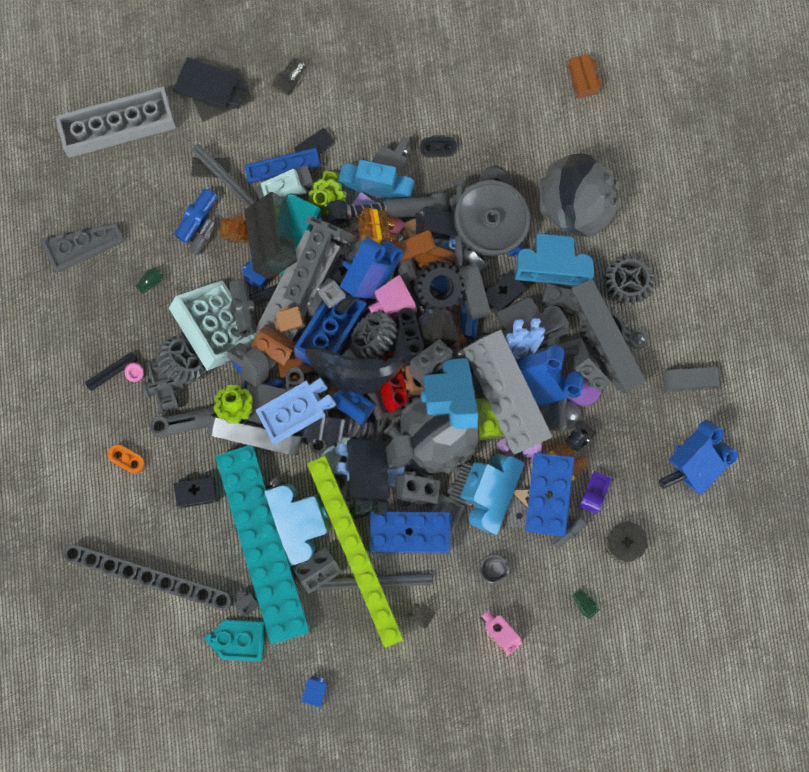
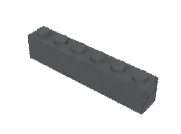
(606, 336)

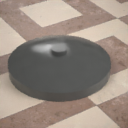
(491, 218)

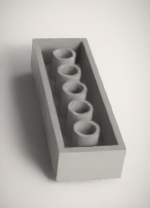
(115, 122)
(278, 301)
(507, 392)

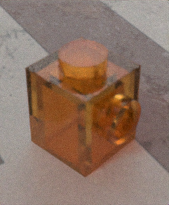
(233, 230)

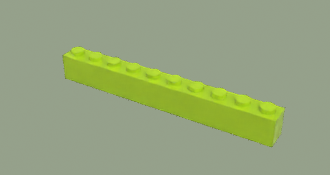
(355, 551)

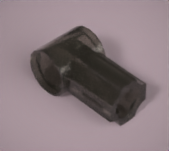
(286, 80)

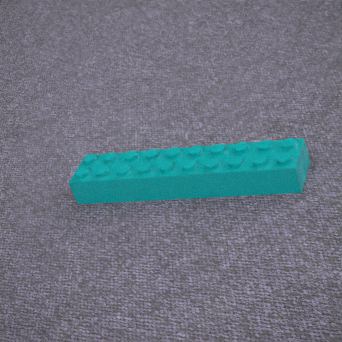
(262, 545)

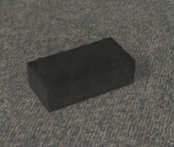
(270, 235)

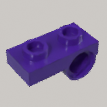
(595, 493)

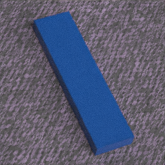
(275, 166)

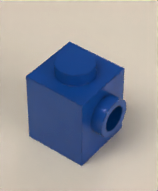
(253, 278)

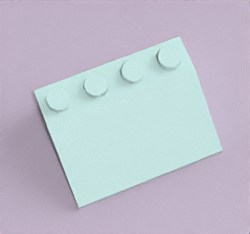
(208, 323)

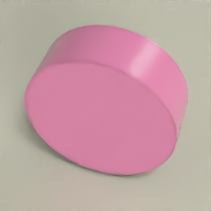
(134, 372)

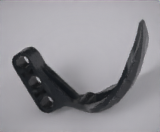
(369, 375)

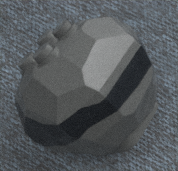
(579, 194)
(434, 441)

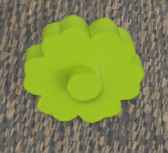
(324, 192)
(233, 404)

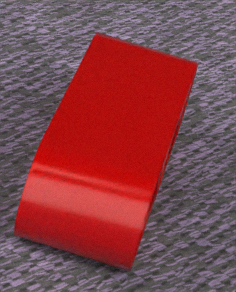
(394, 389)

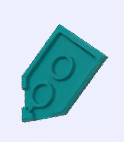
(238, 640)

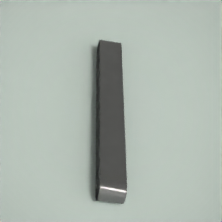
(140, 571)

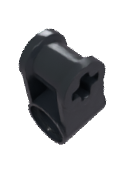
(580, 436)

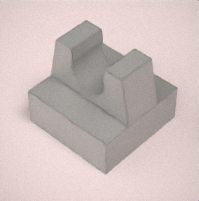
(331, 294)

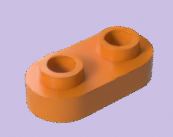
(126, 459)

